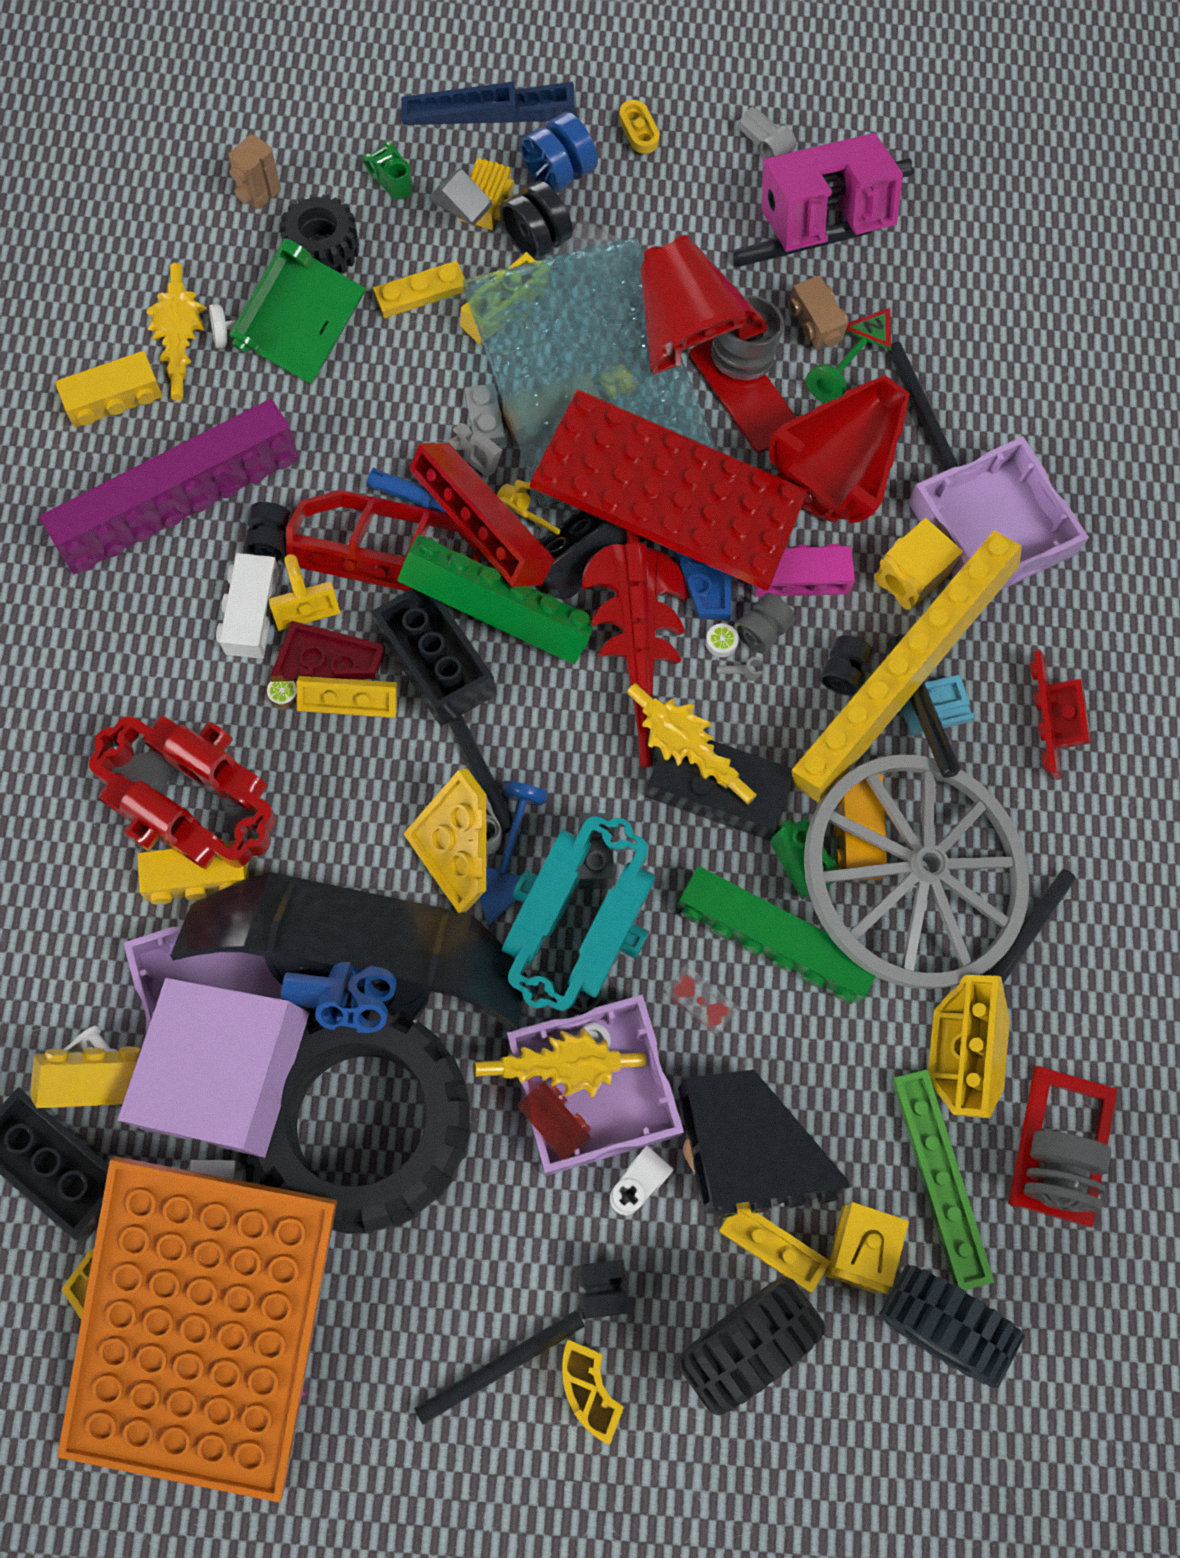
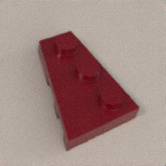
(325, 654)

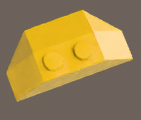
(970, 1046)

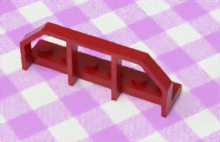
(351, 560)

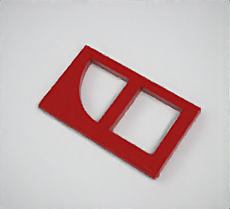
(1033, 1121)

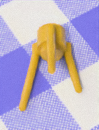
(518, 501)

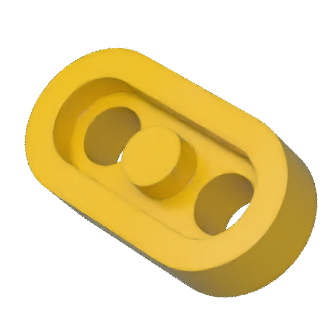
(642, 131)

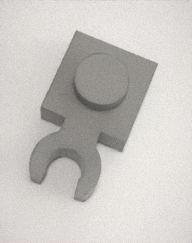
(479, 450)

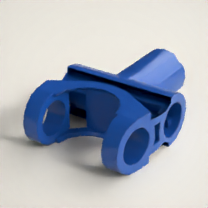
(332, 995)

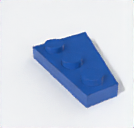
(707, 588)

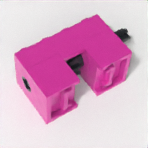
(849, 173)

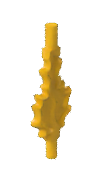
(176, 319)
(681, 735)
(574, 1061)

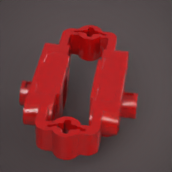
(160, 818)

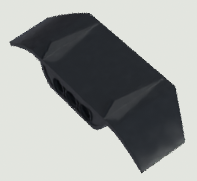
(320, 924)

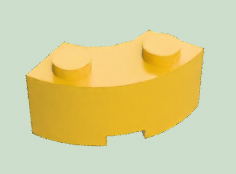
(586, 1391)

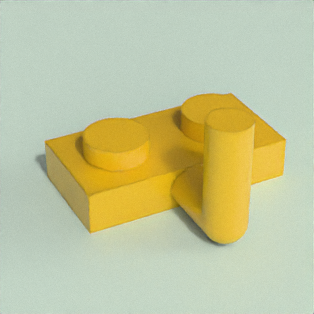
(303, 603)

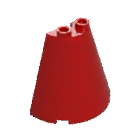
(689, 303)

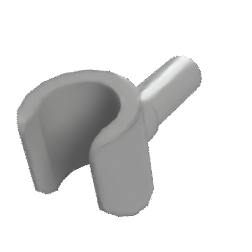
(745, 669)

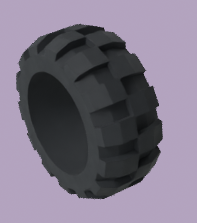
(435, 1158)

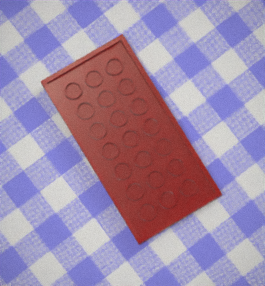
(670, 489)

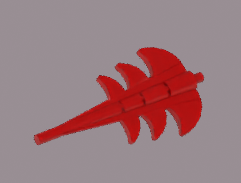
(637, 578)

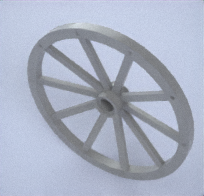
(916, 874)

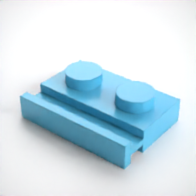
(949, 701)

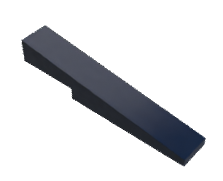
(490, 104)

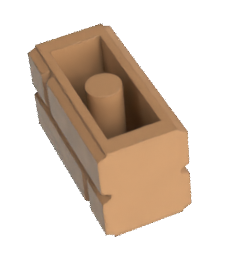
(254, 172)

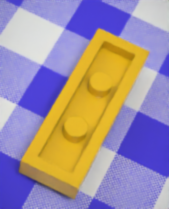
(419, 289)
(347, 696)
(775, 1248)

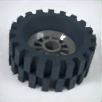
(952, 1325)

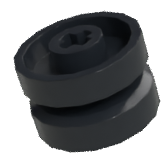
(536, 220)

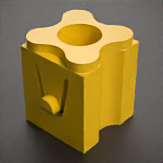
(917, 564)
(866, 1248)

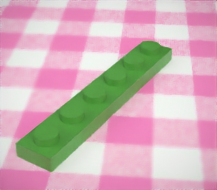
(942, 1181)

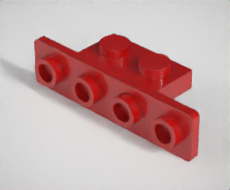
(1063, 714)

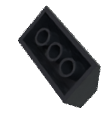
(578, 541)

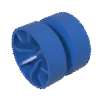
(559, 152)

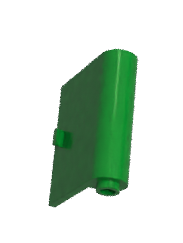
(291, 310)

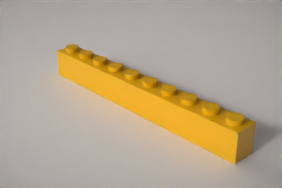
(907, 666)

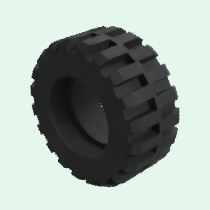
(752, 1346)

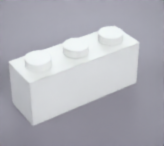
(247, 606)

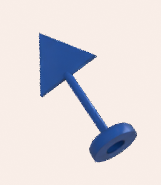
(499, 883)

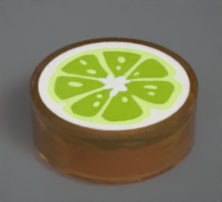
(282, 694)

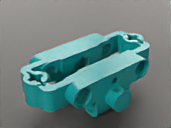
(547, 897)

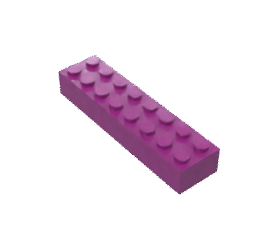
(171, 487)

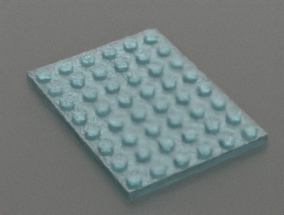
(574, 328)

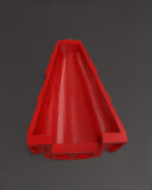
(843, 450)

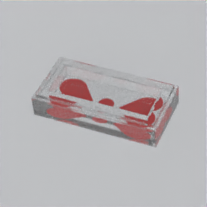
(701, 999)

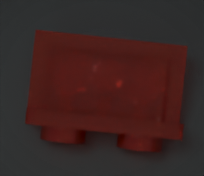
(555, 1123)

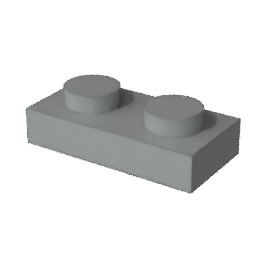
(485, 412)

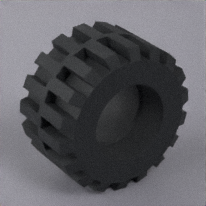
(323, 216)

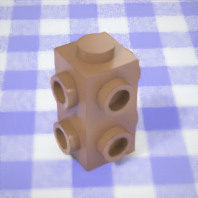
(818, 313)

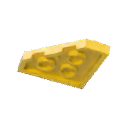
(453, 839)

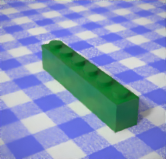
(490, 598)
(774, 933)

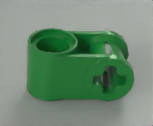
(390, 171)

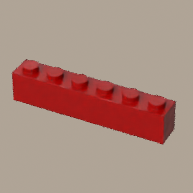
(481, 514)

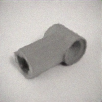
(766, 135)

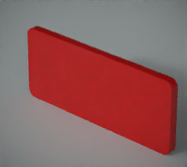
(751, 404)

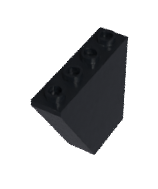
(752, 1147)

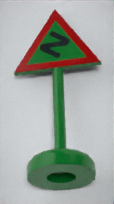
(826, 381)

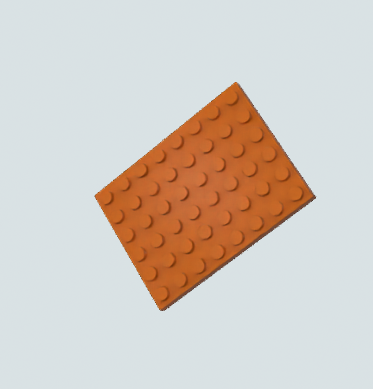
(196, 1328)

